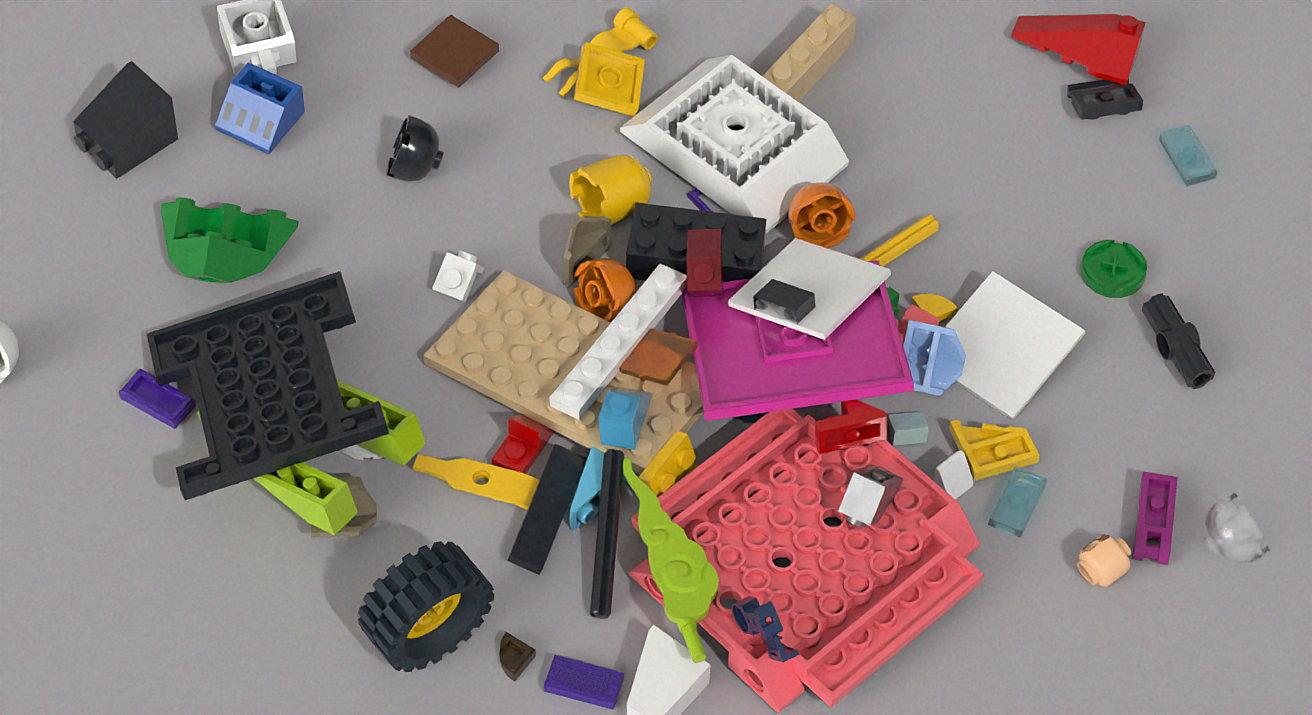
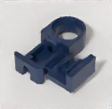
(752, 620)

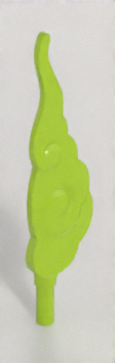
(676, 565)

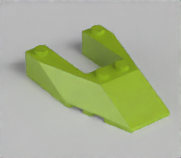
(327, 500)

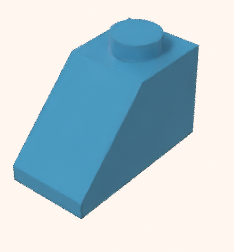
(623, 417)

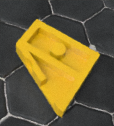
(994, 448)

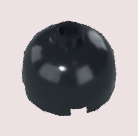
(414, 151)

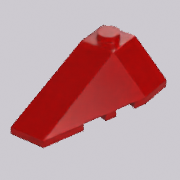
(1098, 41)

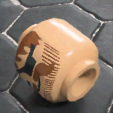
(1104, 560)

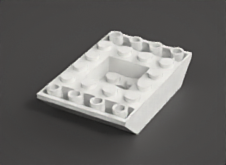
(745, 169)

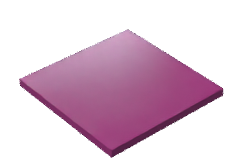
(765, 367)

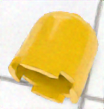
(611, 187)

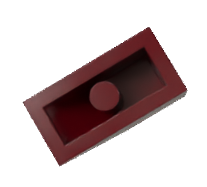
(705, 263)

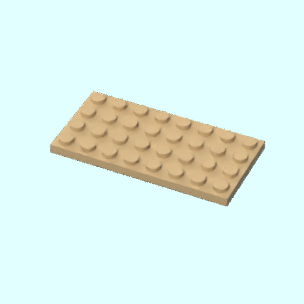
(524, 343)

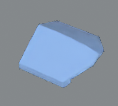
(933, 356)

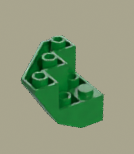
(222, 241)

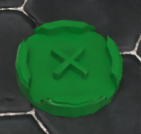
(1113, 269)

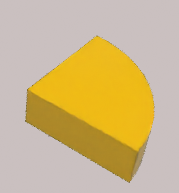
(935, 305)

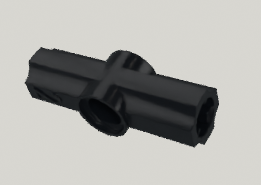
(1178, 341)

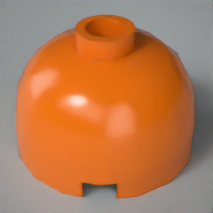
(821, 214)
(604, 287)

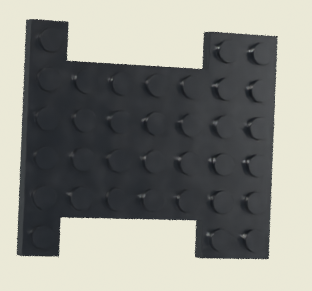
(264, 383)

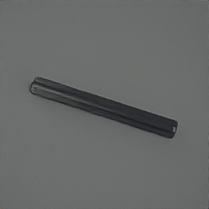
(607, 534)

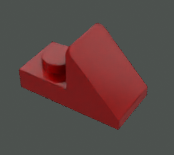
(856, 426)
(522, 444)

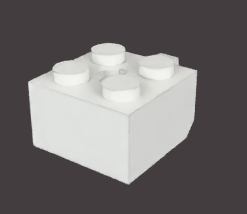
(256, 34)

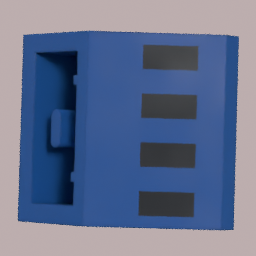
(260, 108)

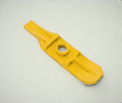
(463, 473)

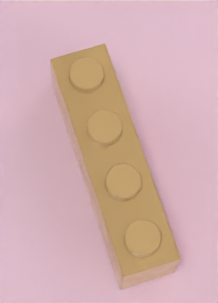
(813, 52)

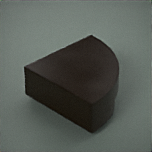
(515, 656)

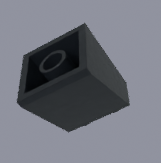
(126, 122)

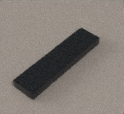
(546, 509)

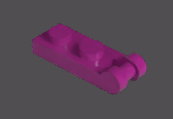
(1155, 517)

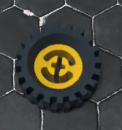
(425, 606)

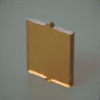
(658, 357)

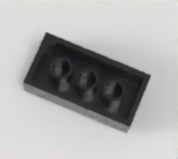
(661, 236)

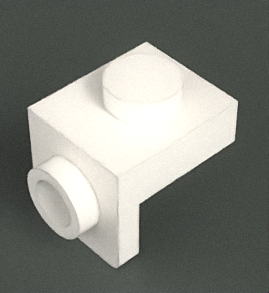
(457, 275)

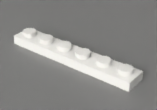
(618, 341)

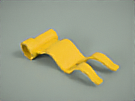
(626, 35)

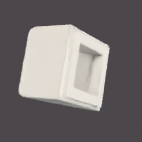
(954, 475)

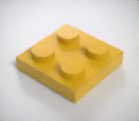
(609, 79)

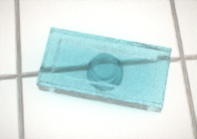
(1188, 155)
(1017, 502)

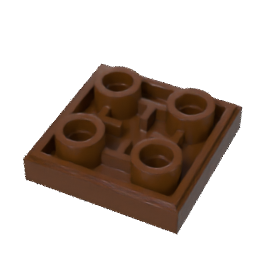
(454, 51)

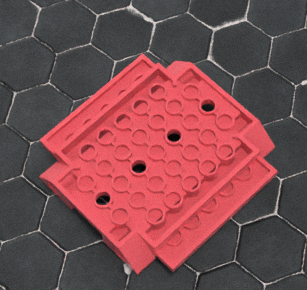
(850, 588)

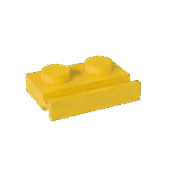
(670, 464)

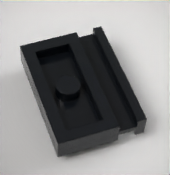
(1104, 98)

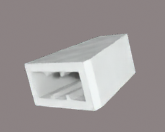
(666, 677)

